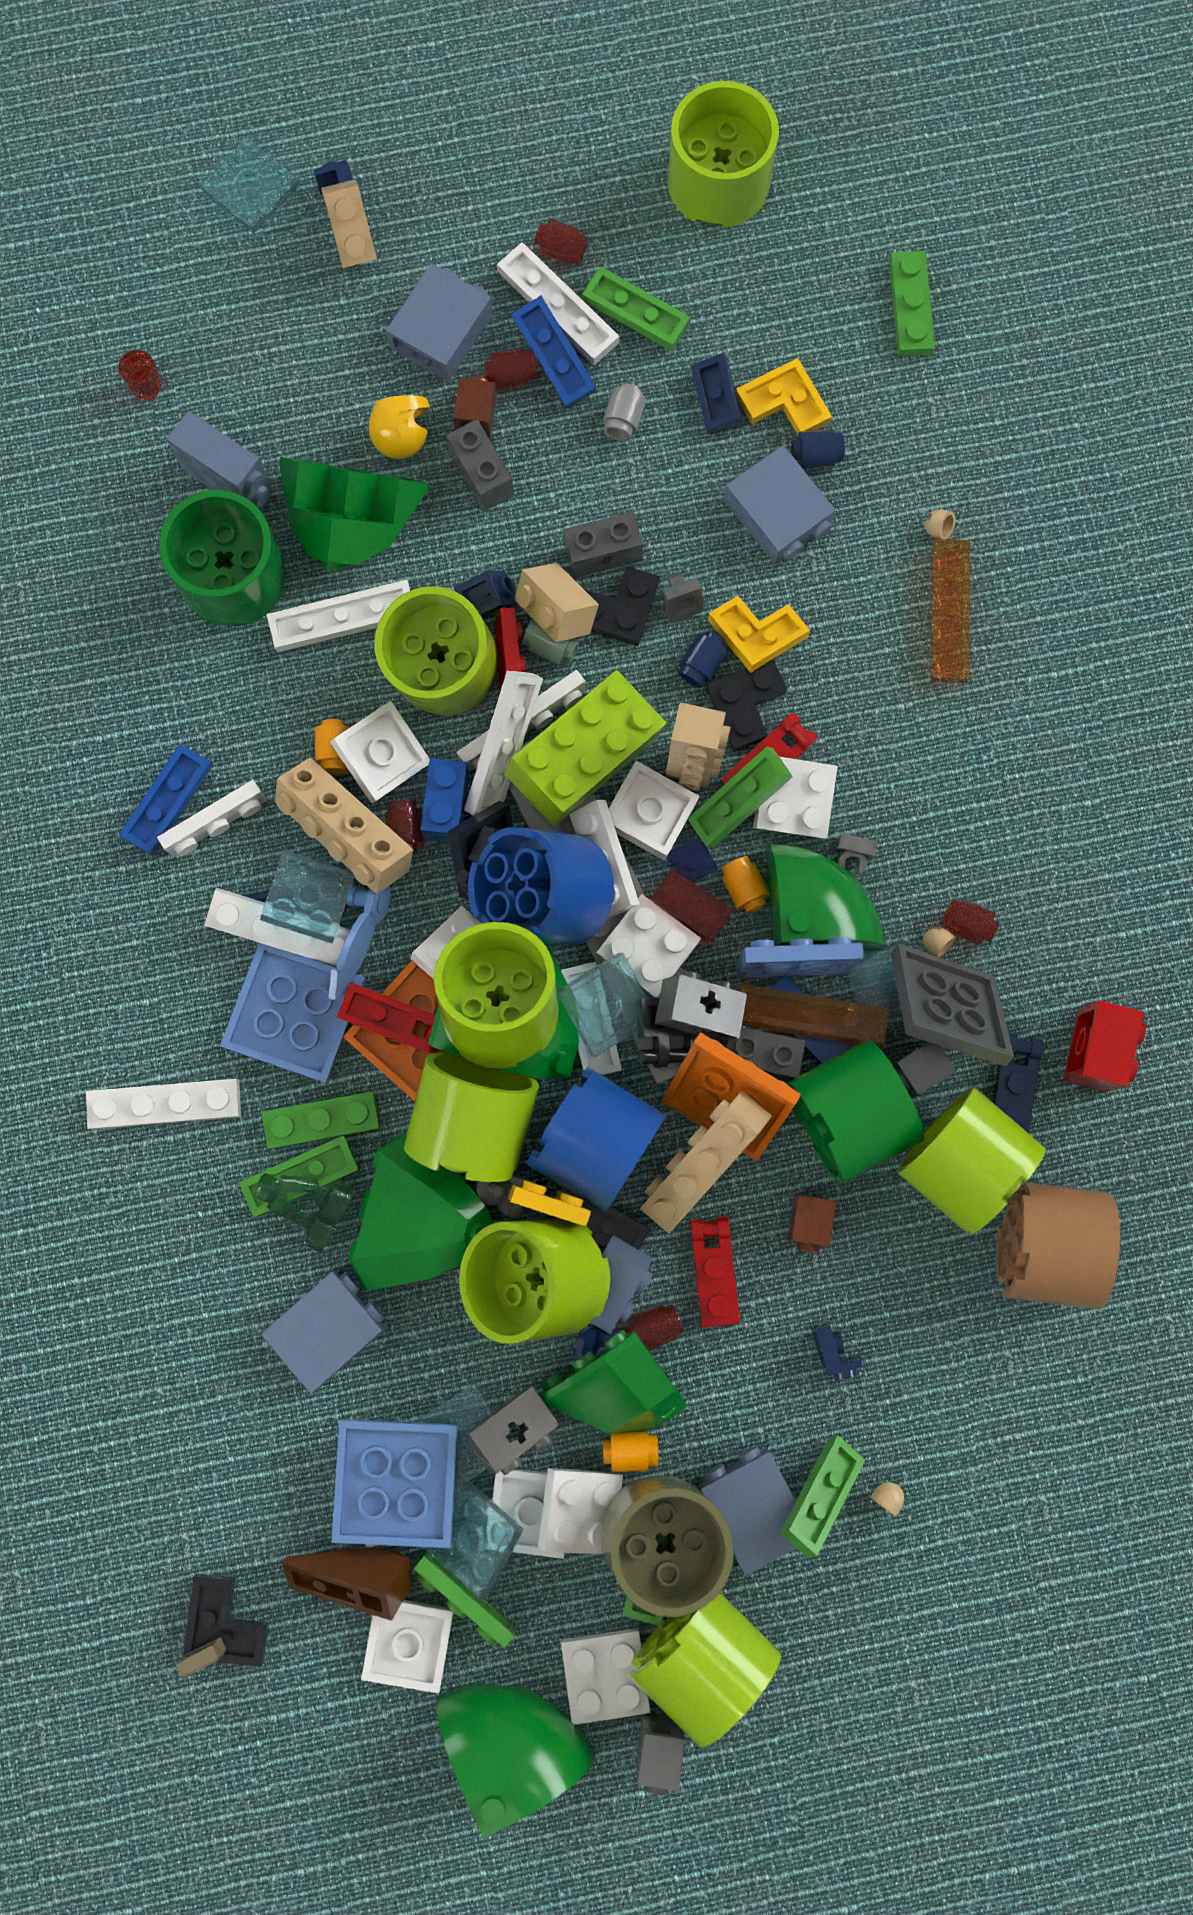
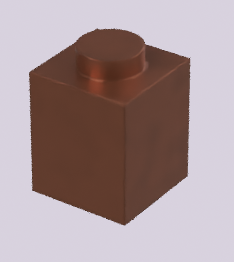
(474, 401)
(811, 1223)

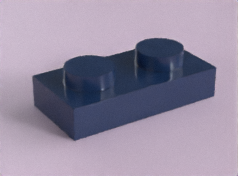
(716, 394)

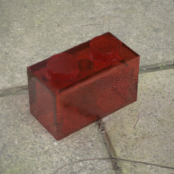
(692, 906)

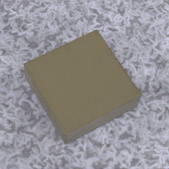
(201, 1657)

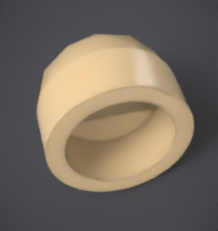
(940, 523)
(938, 941)
(889, 1497)

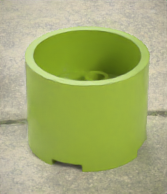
(722, 153)
(420, 627)
(492, 966)
(470, 1118)
(971, 1160)
(533, 1280)
(706, 1669)

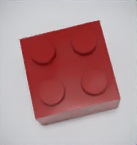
(1104, 1046)

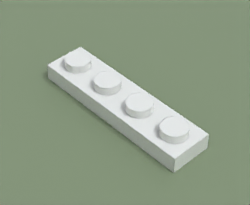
(577, 320)
(332, 616)
(562, 694)
(503, 739)
(242, 916)
(163, 1104)

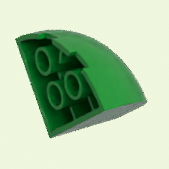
(817, 900)
(510, 1751)

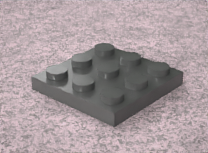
(951, 1005)

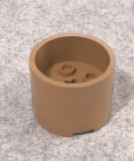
(1059, 1246)

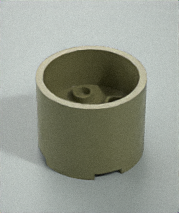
(673, 1577)

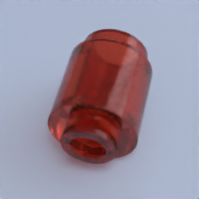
(561, 242)
(511, 368)
(140, 374)
(406, 820)
(970, 921)
(655, 1326)

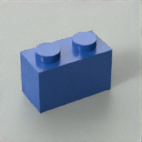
(444, 798)

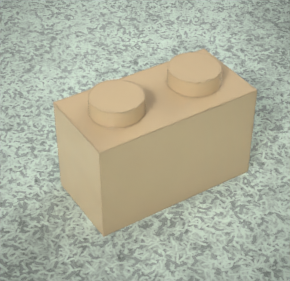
(349, 223)
(556, 602)

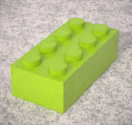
(584, 748)

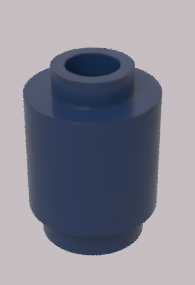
(818, 448)
(702, 659)

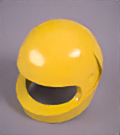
(394, 427)

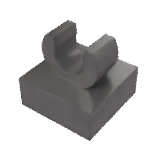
(682, 598)
(856, 847)

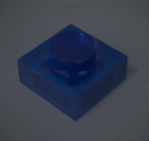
(693, 860)

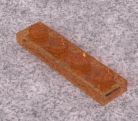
(950, 611)
(814, 1016)

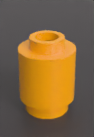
(324, 752)
(745, 884)
(631, 1451)

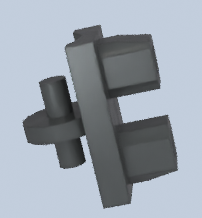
(497, 1195)

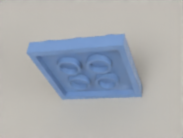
(799, 958)
(287, 1014)
(395, 1483)

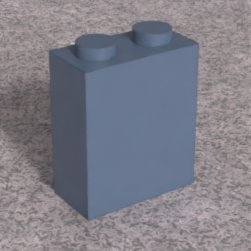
(440, 321)
(218, 460)
(779, 505)
(324, 1330)
(754, 1506)

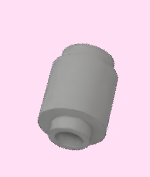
(623, 412)

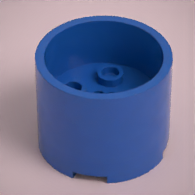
(543, 882)
(595, 1139)

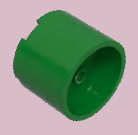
(217, 531)
(856, 1111)

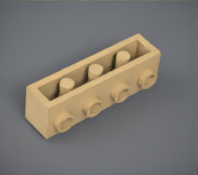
(696, 746)
(343, 825)
(707, 1160)

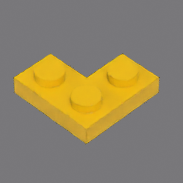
(788, 390)
(756, 640)
(561, 1206)

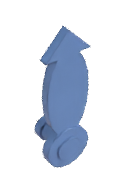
(359, 937)

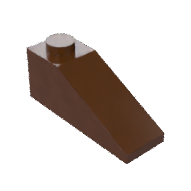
(356, 1578)

